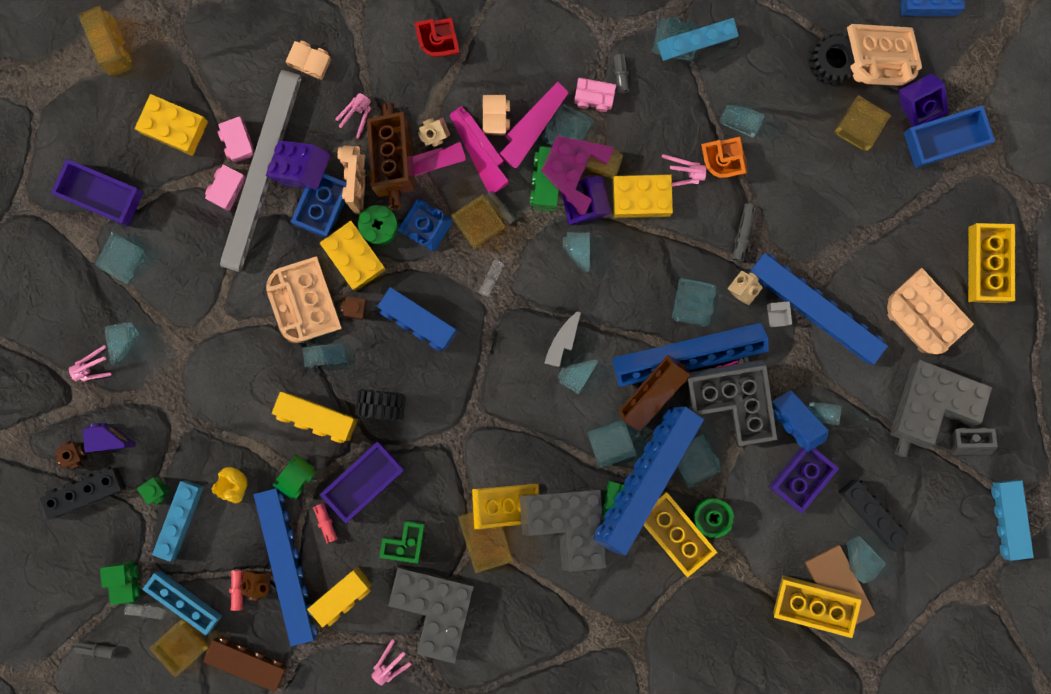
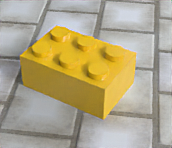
(171, 124)
(642, 196)
(353, 256)
(340, 598)

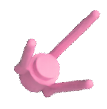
(359, 104)
(696, 171)
(81, 369)
(382, 673)

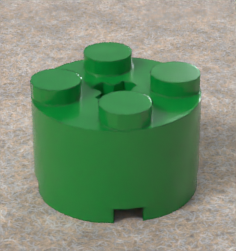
(367, 223)
(294, 476)
(723, 520)

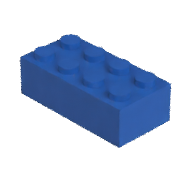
(949, 136)
(417, 319)

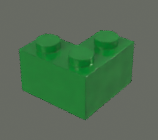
(405, 549)
(121, 582)

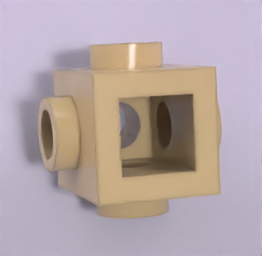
(439, 132)
(745, 287)

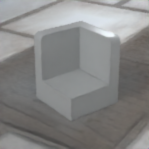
(779, 314)

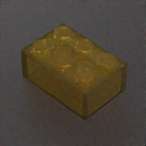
(105, 40)
(486, 546)

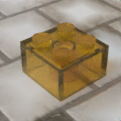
(862, 123)
(478, 222)
(179, 647)

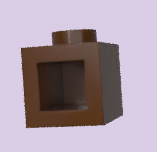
(354, 308)

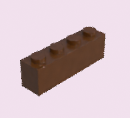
(654, 393)
(245, 663)

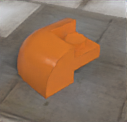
(725, 157)

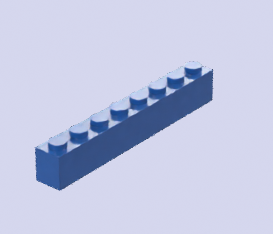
(818, 310)
(693, 353)
(285, 566)

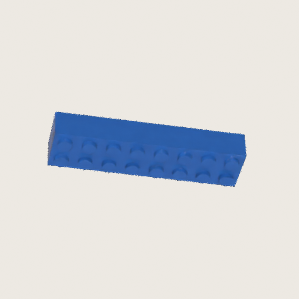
(648, 479)

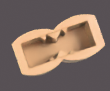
(308, 60)
(495, 114)

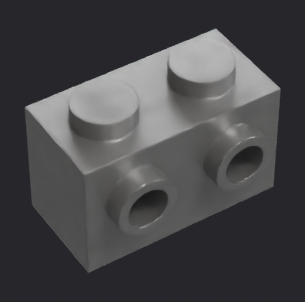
(973, 441)

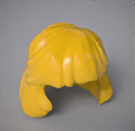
(230, 485)

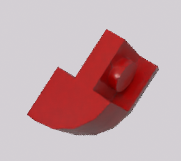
(437, 37)

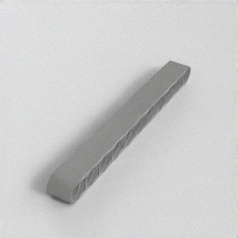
(256, 181)

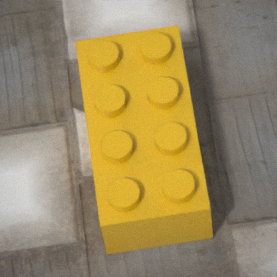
(991, 263)
(314, 416)
(678, 535)
(817, 606)

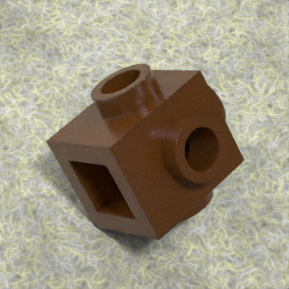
(76, 457)
(255, 585)

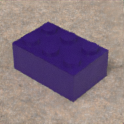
(298, 164)
(803, 478)

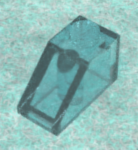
(742, 119)
(578, 249)
(120, 341)
(324, 355)
(576, 375)
(826, 413)
(863, 560)

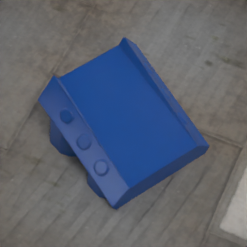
(425, 225)

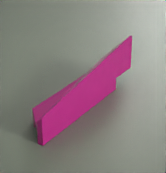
(531, 126)
(480, 150)
(438, 159)

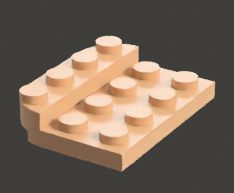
(884, 54)
(355, 176)
(302, 301)
(927, 314)

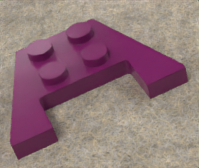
(567, 163)

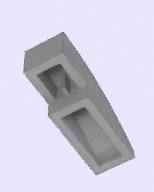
(563, 340)

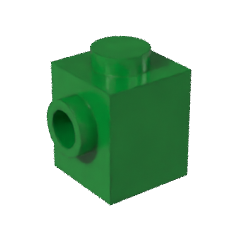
(153, 491)

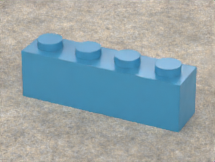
(698, 39)
(177, 520)
(1012, 520)
(182, 602)

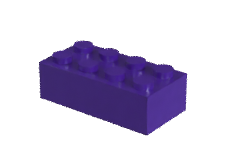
(97, 192)
(362, 482)

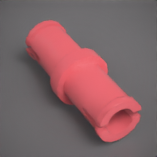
(325, 523)
(235, 590)

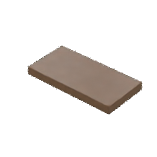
(834, 571)

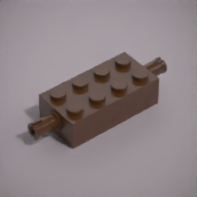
(390, 155)

